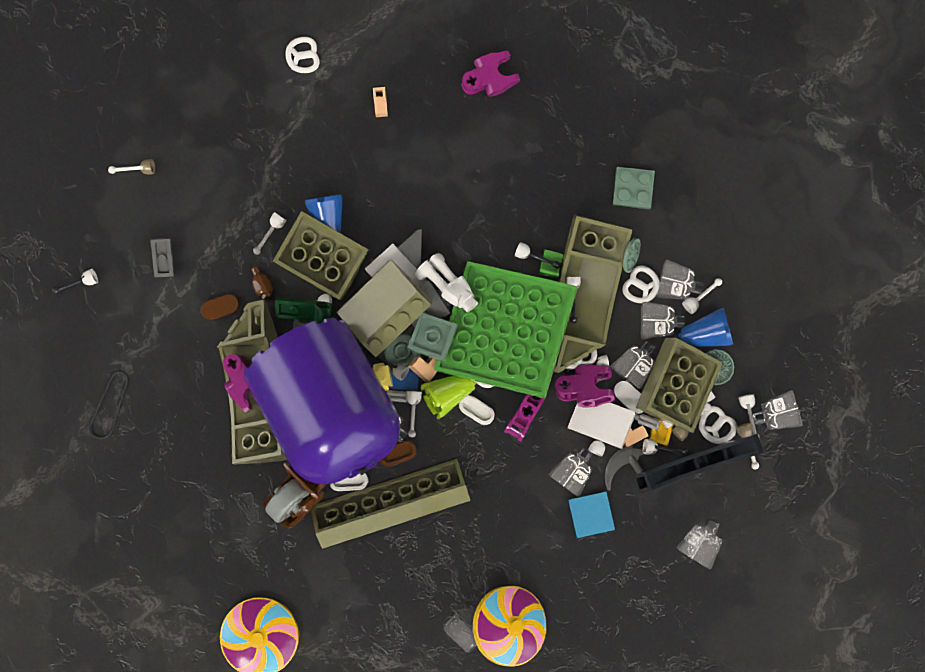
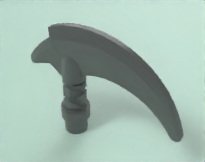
(620, 458)

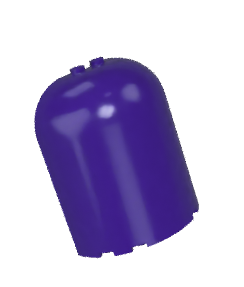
(323, 402)

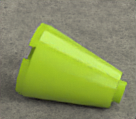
(446, 393)

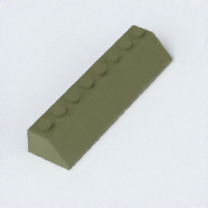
(389, 503)

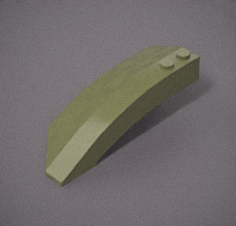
(596, 256)
(251, 434)

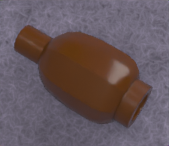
(261, 284)

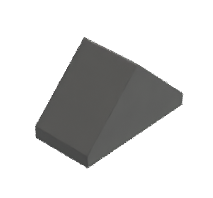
(412, 248)

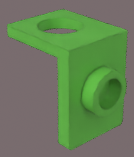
(548, 269)

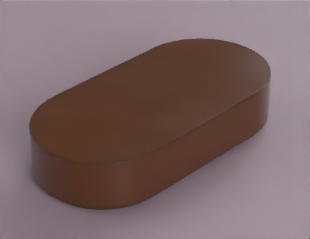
(220, 307)
(401, 452)

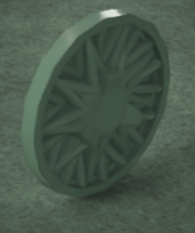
(631, 255)
(398, 351)
(727, 368)

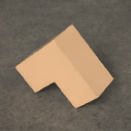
(380, 102)
(423, 369)
(635, 435)

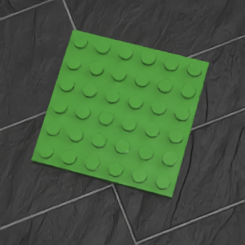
(511, 332)

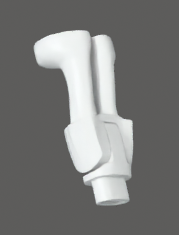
(456, 292)

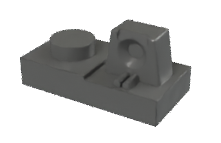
(162, 257)

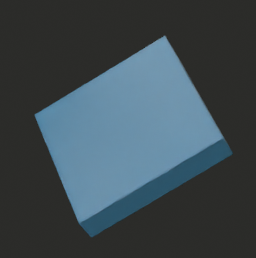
(591, 514)

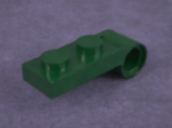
(302, 309)

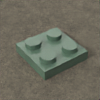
(633, 188)
(432, 337)

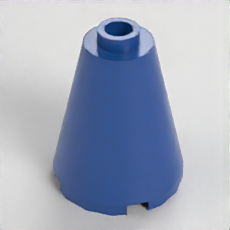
(326, 210)
(708, 331)

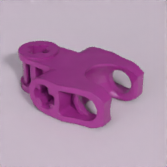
(488, 77)
(236, 385)
(583, 388)
(521, 420)

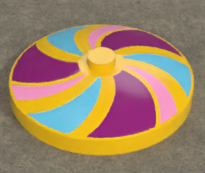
(509, 626)
(259, 635)

